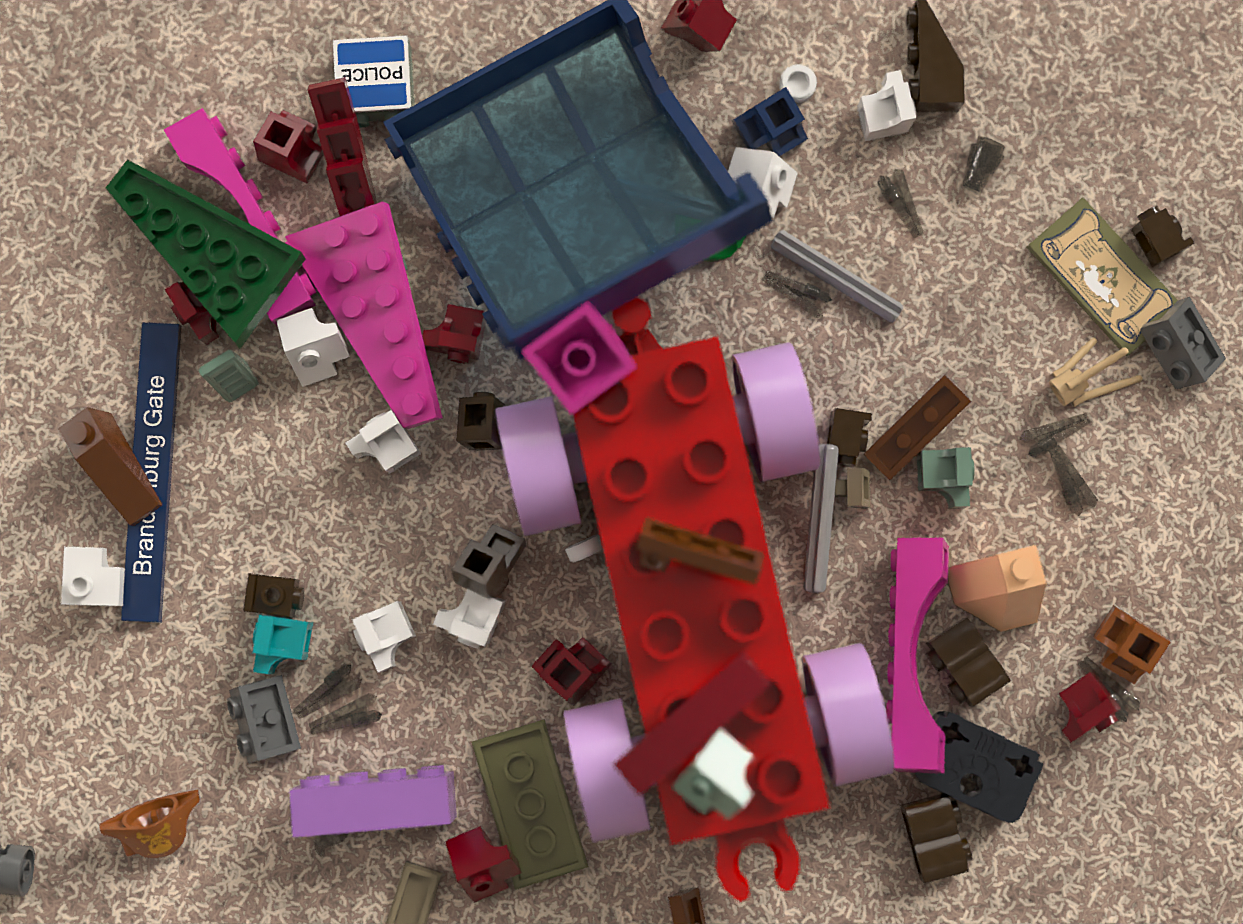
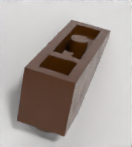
(110, 463)

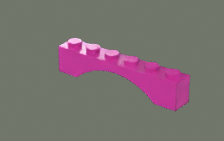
(203, 151)
(920, 576)

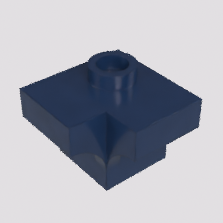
(772, 122)

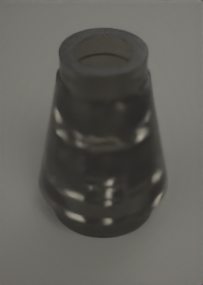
(982, 163)

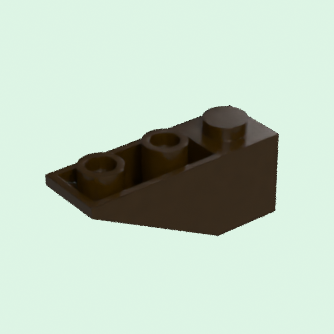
(937, 68)

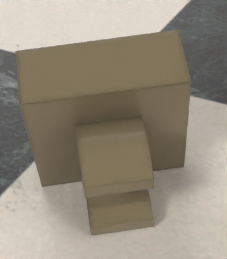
(855, 488)

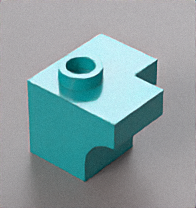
(279, 640)

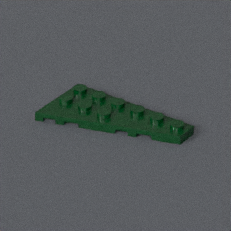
(218, 256)

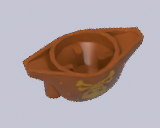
(154, 826)

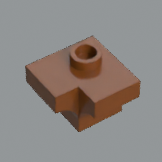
(1131, 645)

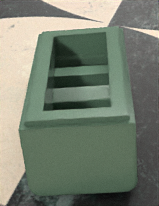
(229, 375)

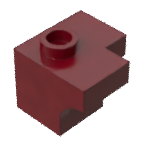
(700, 23)
(287, 145)
(191, 311)
(458, 334)
(571, 669)
(1088, 706)
(480, 865)

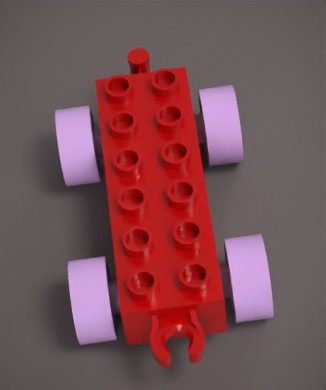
(674, 452)

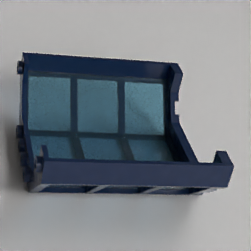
(570, 176)

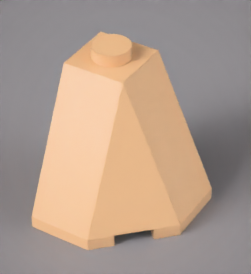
(1000, 588)

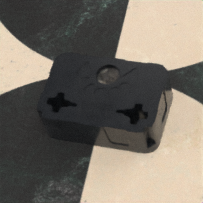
(982, 752)

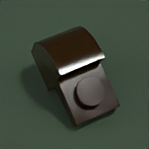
(487, 564)

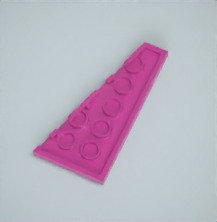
(366, 287)

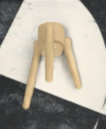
(1070, 385)

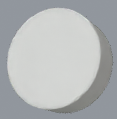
(799, 81)
(584, 548)

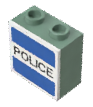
(377, 75)

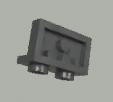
(1183, 345)
(263, 719)

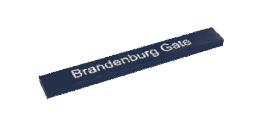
(154, 451)

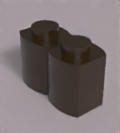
(967, 662)
(936, 838)

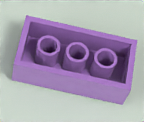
(373, 803)

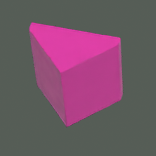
(579, 357)

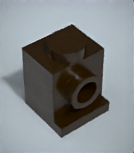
(1159, 235)
(470, 415)
(848, 434)
(257, 591)

